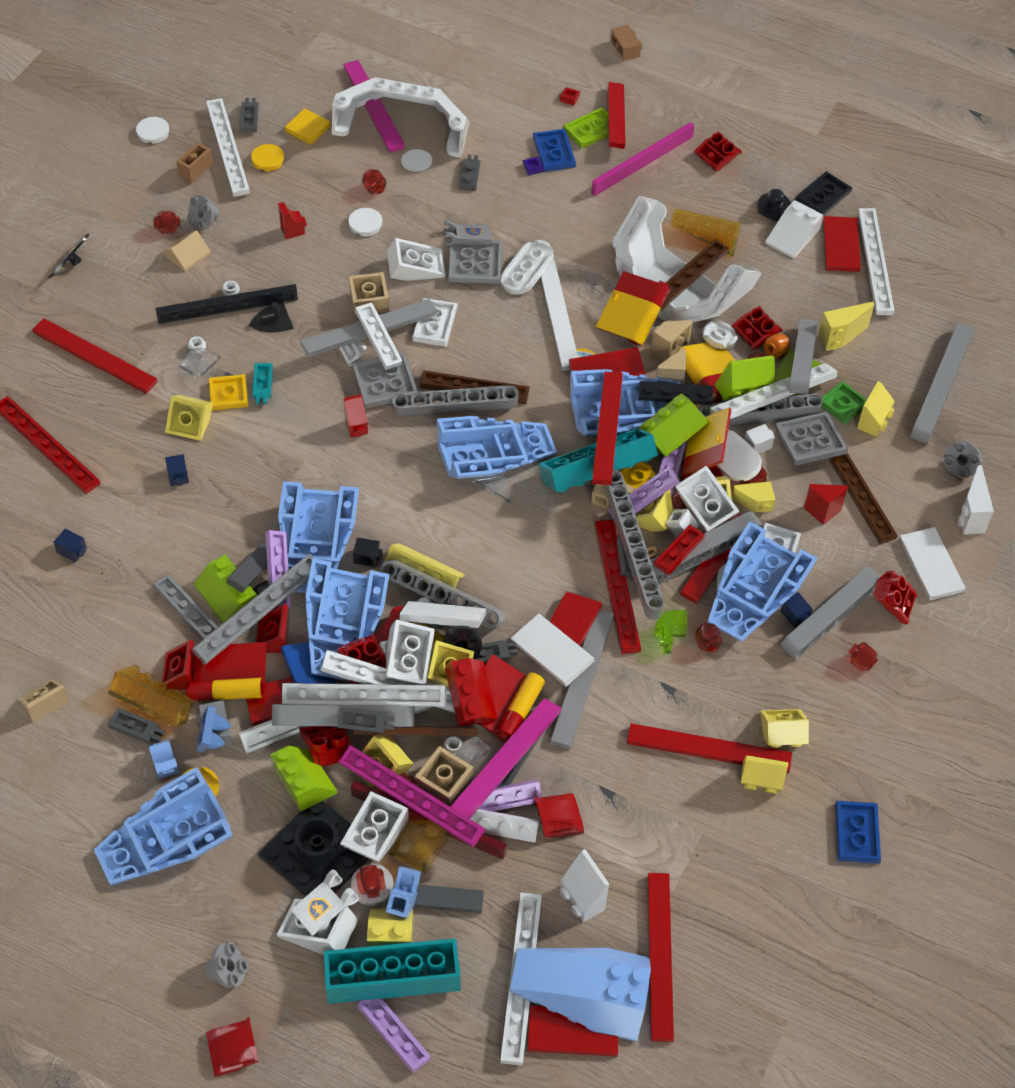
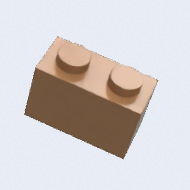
(625, 42)
(194, 162)

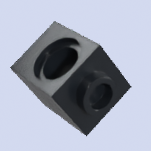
(367, 552)

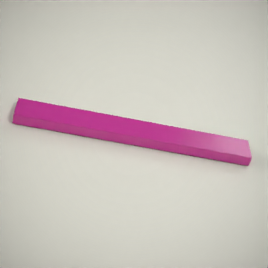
(376, 110)
(642, 159)
(506, 758)
(412, 796)

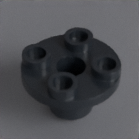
(773, 204)
(465, 638)

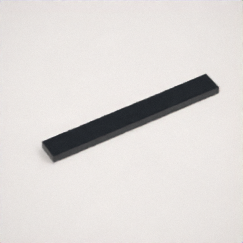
(226, 304)

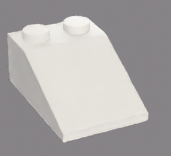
(794, 229)
(414, 261)
(706, 500)
(977, 507)
(409, 652)
(376, 827)
(584, 887)
(330, 937)

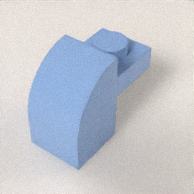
(163, 759)
(404, 892)

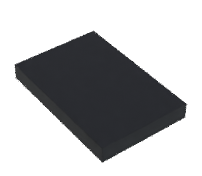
(824, 193)

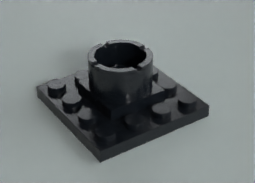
(311, 849)

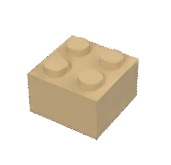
(369, 289)
(444, 776)

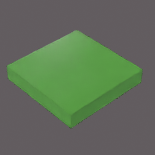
(843, 402)

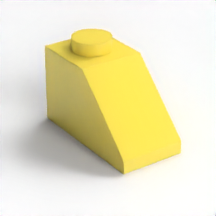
(755, 496)

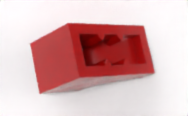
(291, 222)

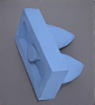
(209, 722)

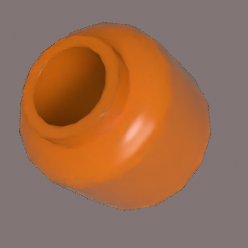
(777, 345)

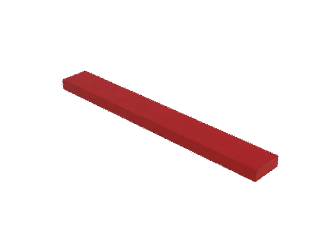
(95, 356)
(607, 428)
(48, 446)
(617, 588)
(701, 746)
(660, 958)

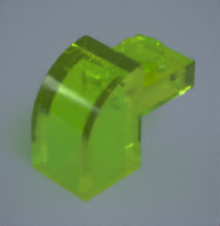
(669, 625)

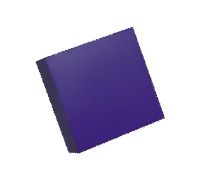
(533, 165)

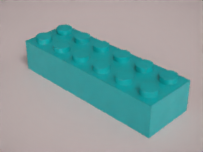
(578, 466)
(392, 971)

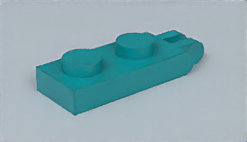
(262, 382)

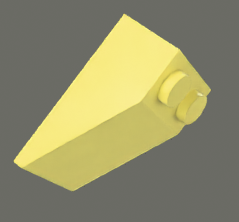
(844, 324)

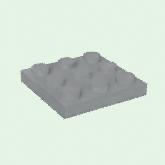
(475, 262)
(381, 385)
(811, 438)

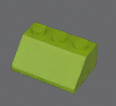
(746, 376)
(674, 424)
(217, 593)
(302, 778)

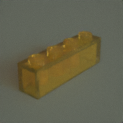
(707, 228)
(150, 696)

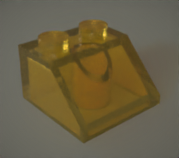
(420, 844)

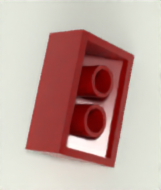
(470, 692)

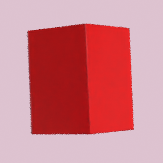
(824, 501)
(274, 629)
(179, 666)

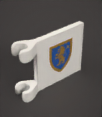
(323, 904)

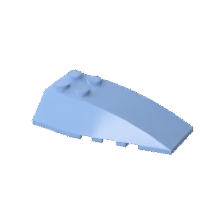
(586, 398)
(489, 446)
(316, 522)
(756, 582)
(340, 609)
(166, 831)
(587, 985)

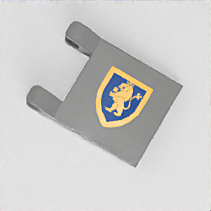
(467, 233)

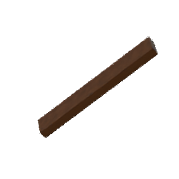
(694, 270)
(443, 381)
(863, 498)
(425, 730)

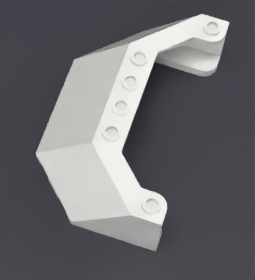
(347, 101)
(643, 253)

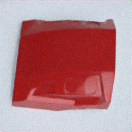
(717, 151)
(756, 327)
(895, 595)
(365, 650)
(325, 743)
(559, 815)
(232, 1047)

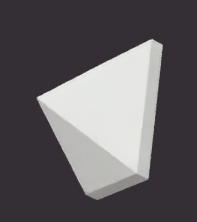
(353, 351)

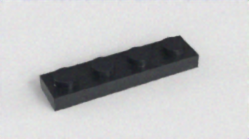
(668, 391)

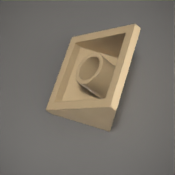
(187, 250)
(673, 367)
(44, 699)

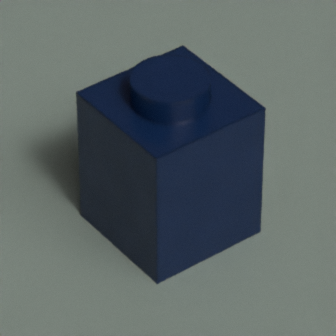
(177, 470)
(70, 545)
(796, 609)

